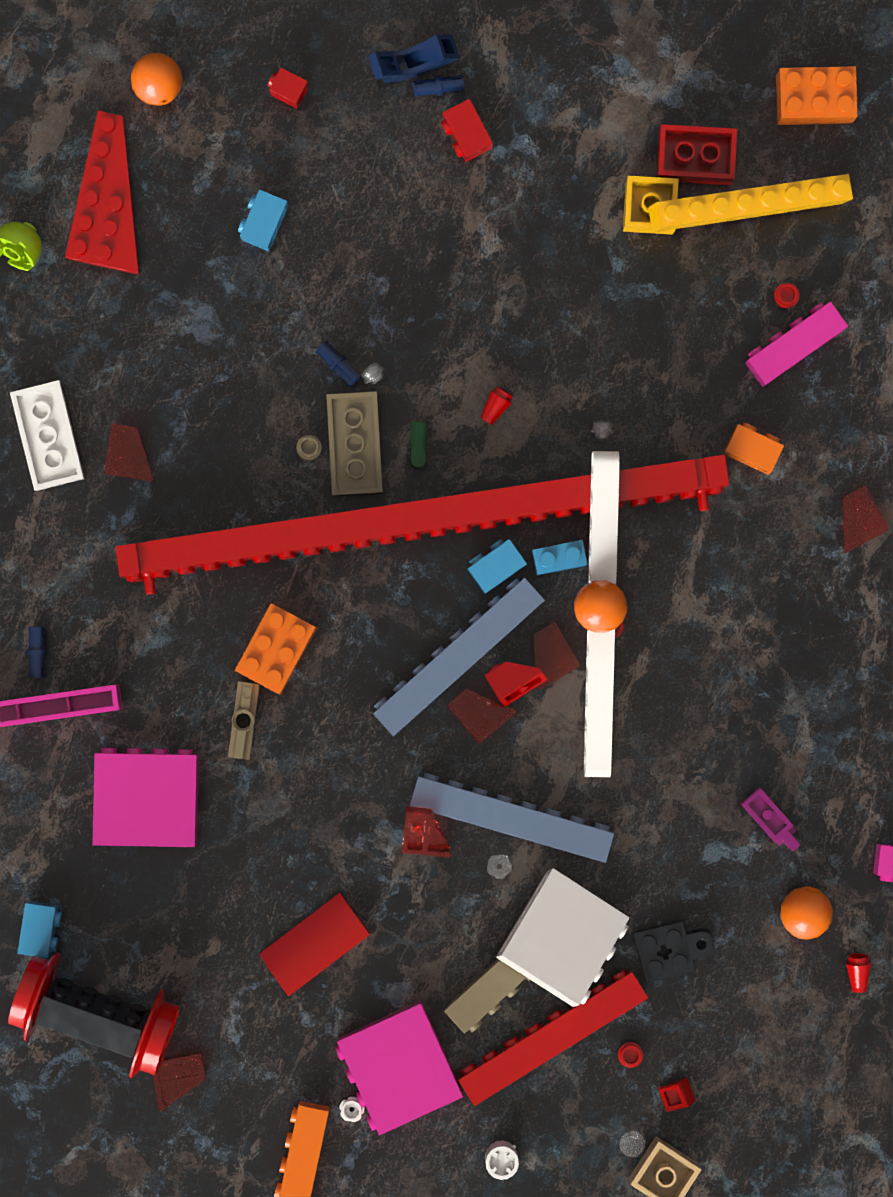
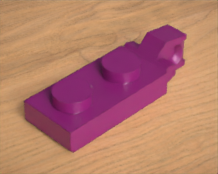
(770, 819)

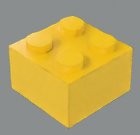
(641, 194)

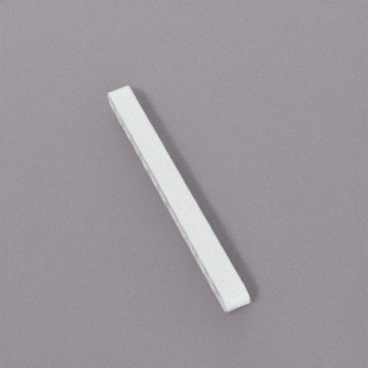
(601, 645)

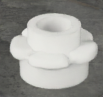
(346, 1114)

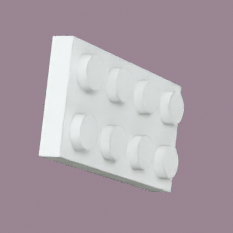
(47, 435)

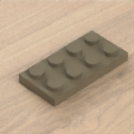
(354, 443)

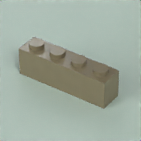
(484, 995)

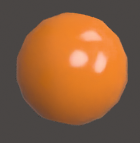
(156, 79)
(600, 606)
(806, 912)

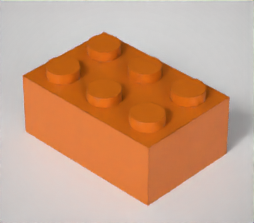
(816, 95)
(275, 649)

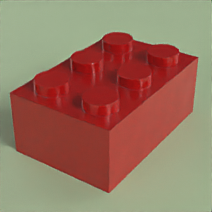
(697, 154)

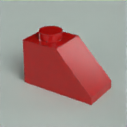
(513, 680)

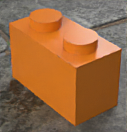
(753, 448)

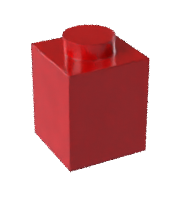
(288, 87)

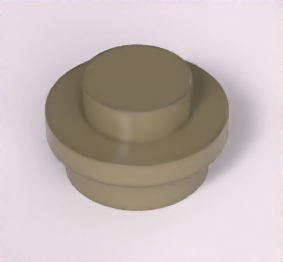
(309, 447)

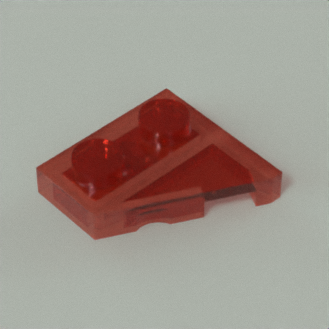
(126, 454)
(860, 519)
(553, 654)
(479, 714)
(423, 834)
(177, 1077)

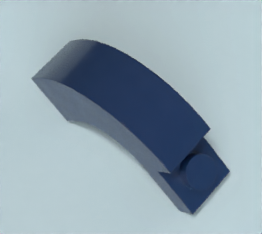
(414, 61)

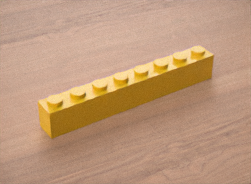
(750, 203)

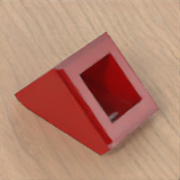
(677, 1095)

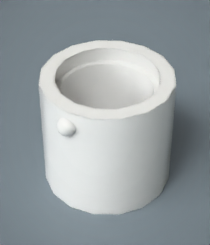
(501, 1160)

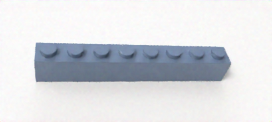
(458, 657)
(513, 819)

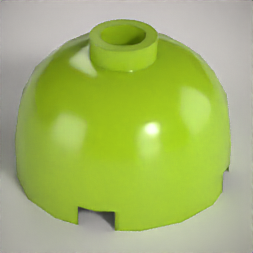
(20, 244)

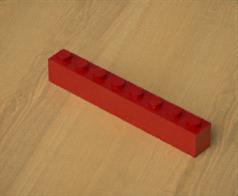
(551, 1037)

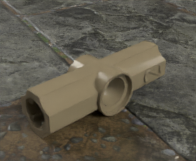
(241, 737)

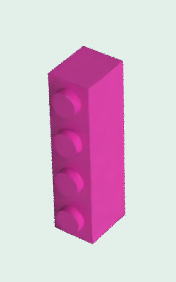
(795, 344)

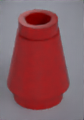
(496, 405)
(858, 971)

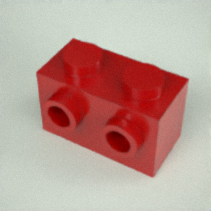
(467, 131)

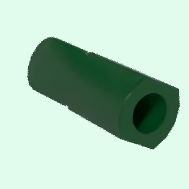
(418, 441)

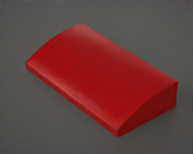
(314, 944)

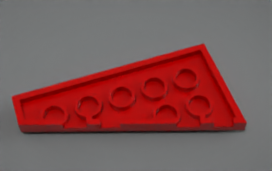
(104, 210)

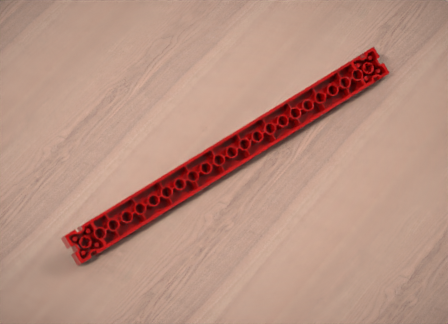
(410, 519)

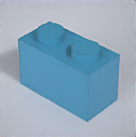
(263, 220)
(559, 557)
(496, 565)
(39, 929)

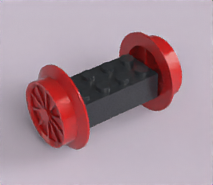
(92, 1015)

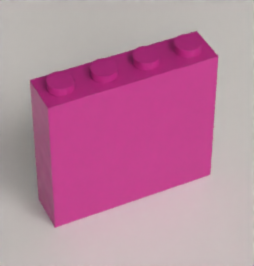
(145, 798)
(398, 1068)

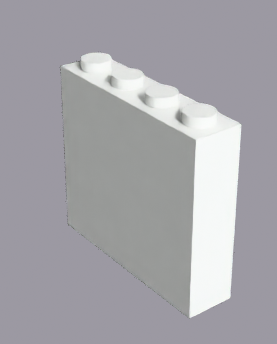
(563, 938)

